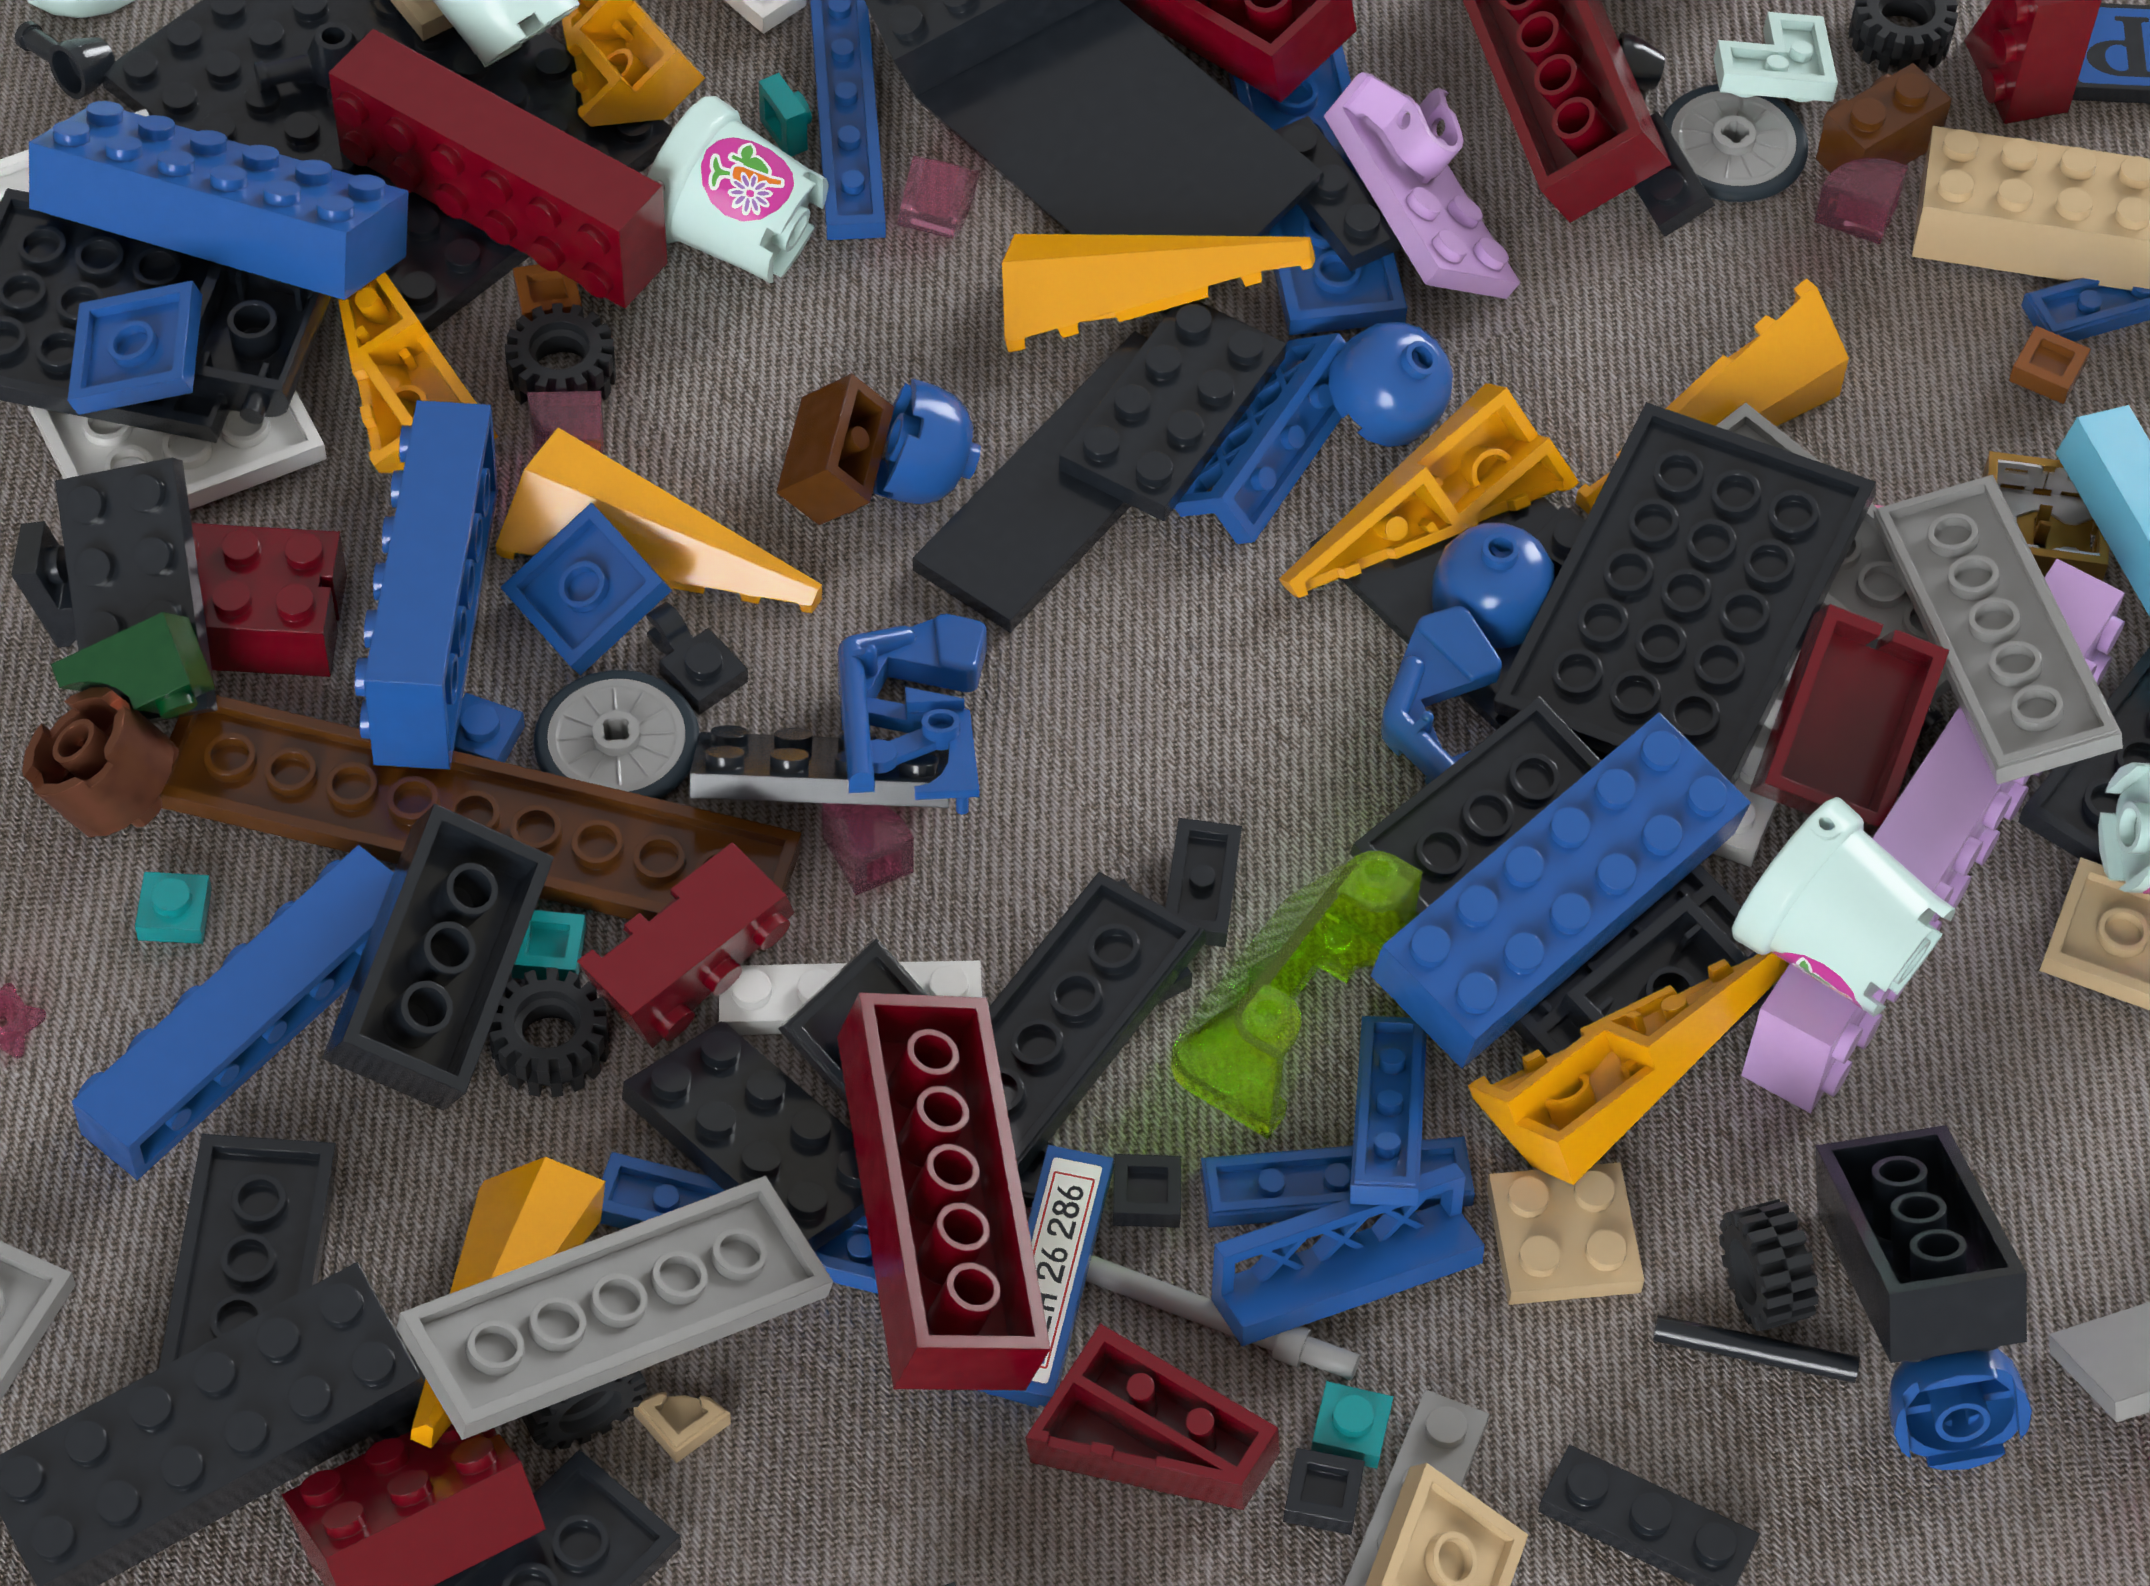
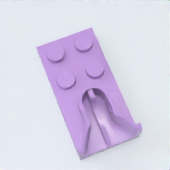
(1414, 187)

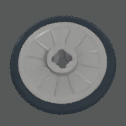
(1738, 143)
(617, 705)

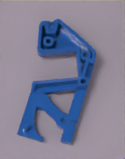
(935, 653)
(1441, 662)

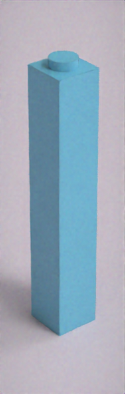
(2111, 471)

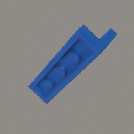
(1270, 442)
(1343, 1265)

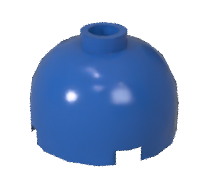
(1391, 382)
(926, 446)
(1498, 577)
(1958, 1408)

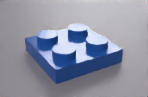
(135, 347)
(586, 589)

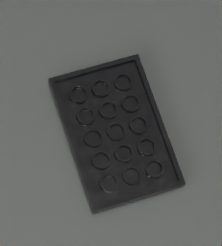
(1688, 588)

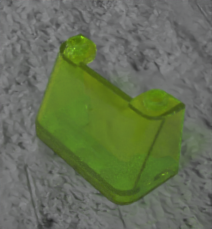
(1250, 1021)

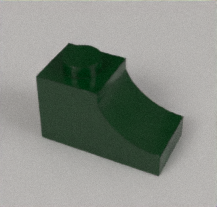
(149, 662)

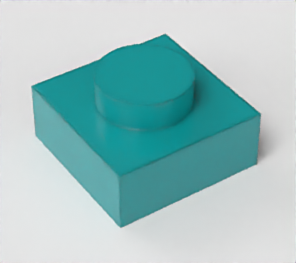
(784, 114)
(173, 907)
(551, 942)
(1352, 1423)

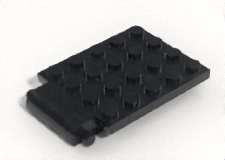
(249, 337)
(1489, 799)

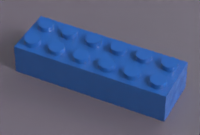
(219, 199)
(428, 586)
(1559, 890)

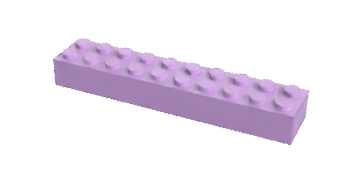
(1937, 834)

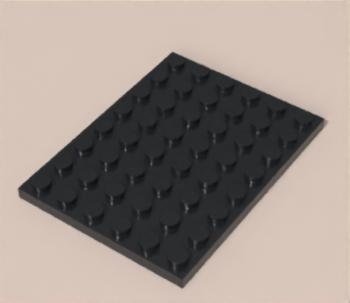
(206, 80)

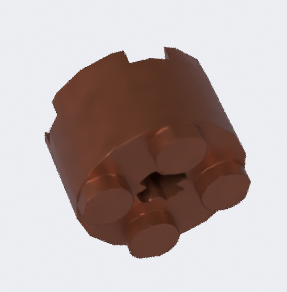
(100, 764)

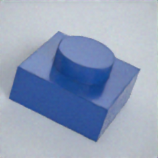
(487, 728)

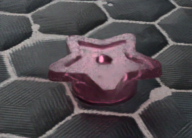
(19, 1021)

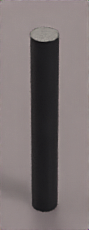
(1756, 1348)

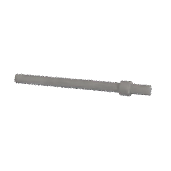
(1289, 1347)

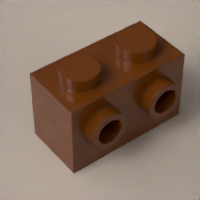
(1884, 121)
(835, 449)

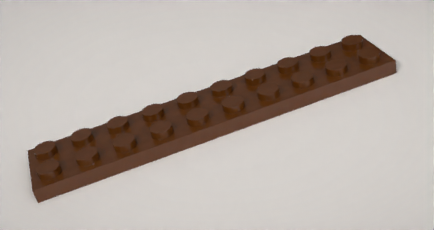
(321, 788)

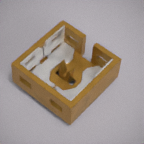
(2045, 494)

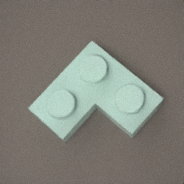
(1790, 65)

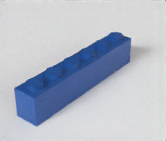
(234, 1018)

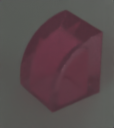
(937, 196)
(1862, 197)
(574, 412)
(868, 844)

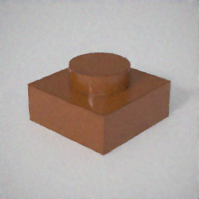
(543, 288)
(2049, 364)

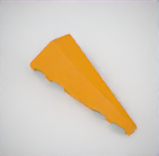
(625, 64)
(1084, 277)
(393, 367)
(1779, 374)
(1462, 474)
(669, 534)
(1587, 1096)
(513, 1224)

